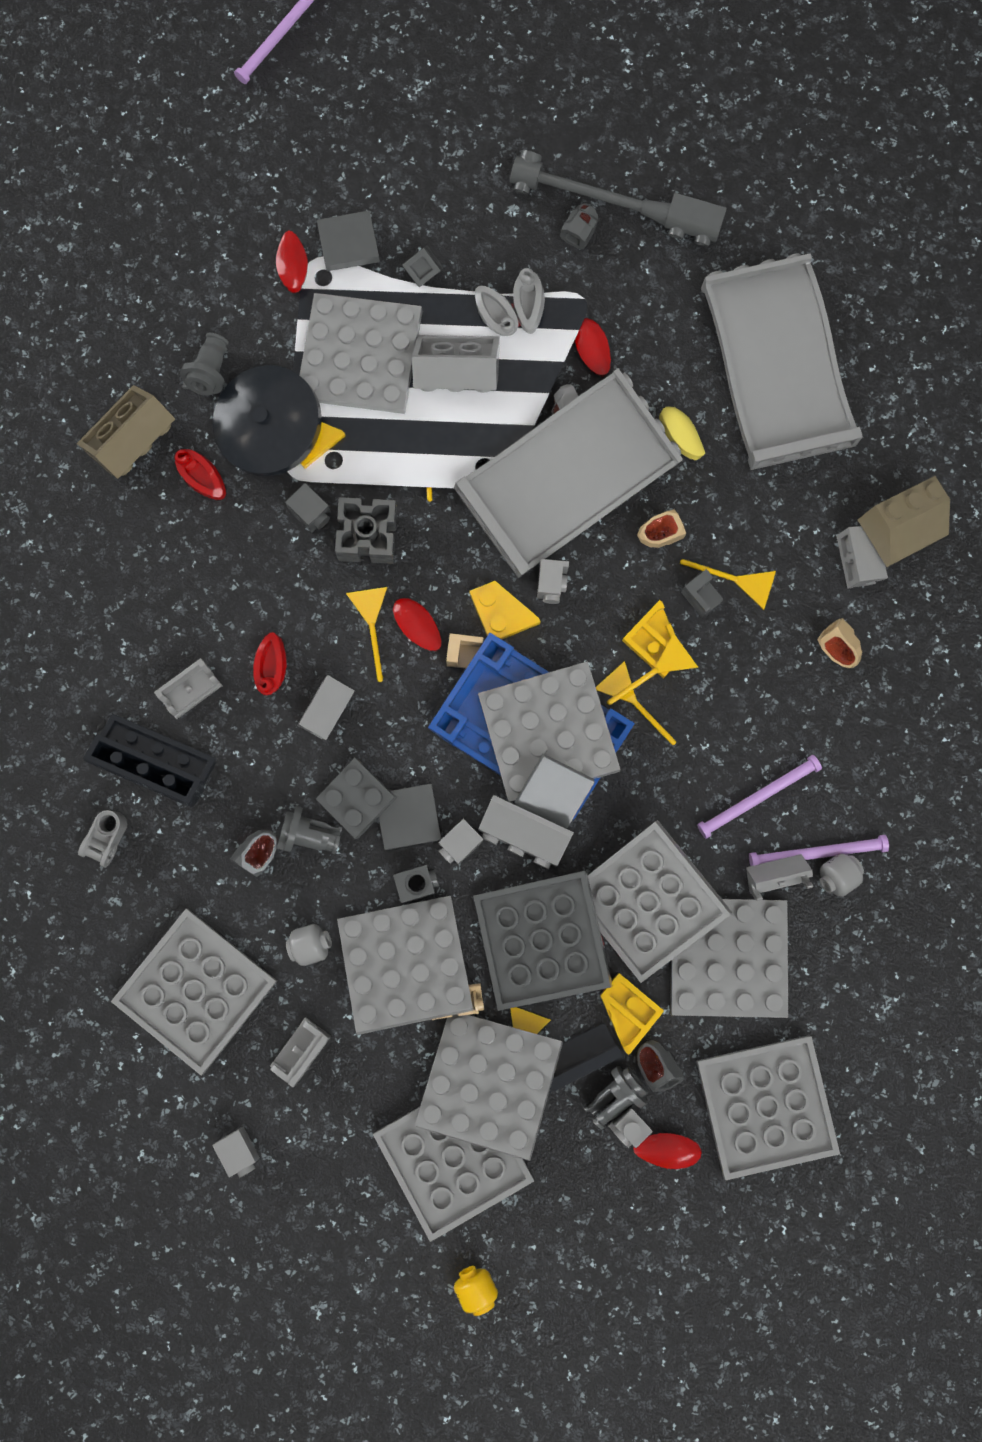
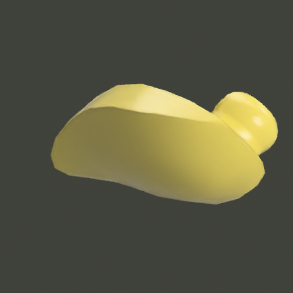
(682, 431)

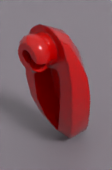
(291, 262)
(593, 347)
(200, 474)
(417, 624)
(270, 664)
(669, 1151)

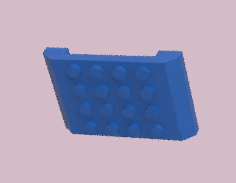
(493, 666)

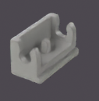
(859, 558)
(188, 688)
(326, 707)
(778, 874)
(299, 1052)

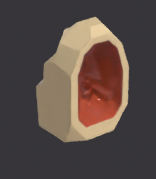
(662, 530)
(841, 644)

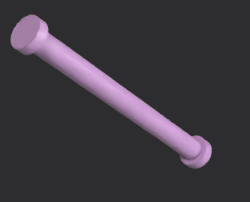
(243, 73)
(811, 765)
(824, 851)

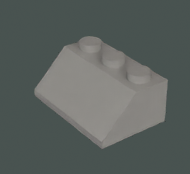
(456, 363)
(524, 832)

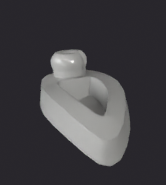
(528, 300)
(496, 311)

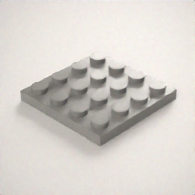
(360, 352)
(552, 717)
(653, 901)
(404, 965)
(736, 965)
(194, 991)
(489, 1085)
(767, 1107)
(446, 1176)

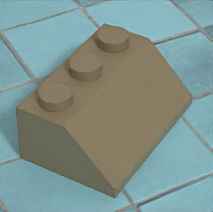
(126, 431)
(908, 521)

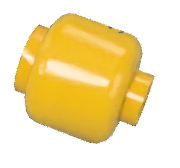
(475, 1291)

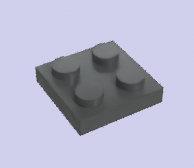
(356, 798)

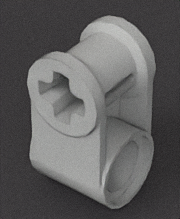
(102, 839)

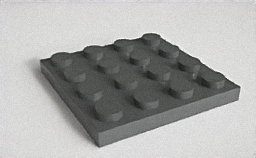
(542, 941)

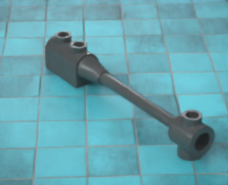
(681, 216)

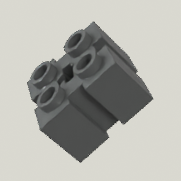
(354, 519)

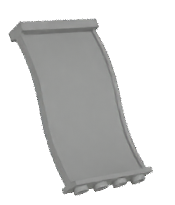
(780, 361)
(568, 472)

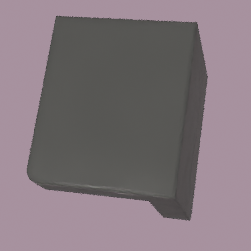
(423, 266)
(702, 594)

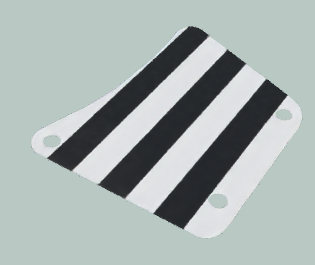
(441, 429)

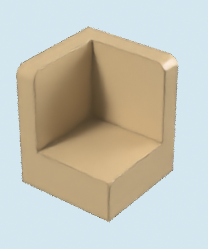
(462, 649)

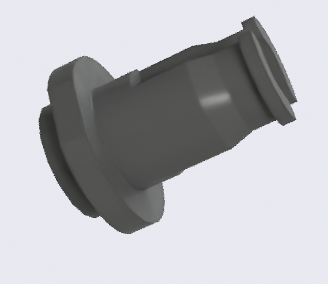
(204, 373)
(307, 833)
(626, 1088)

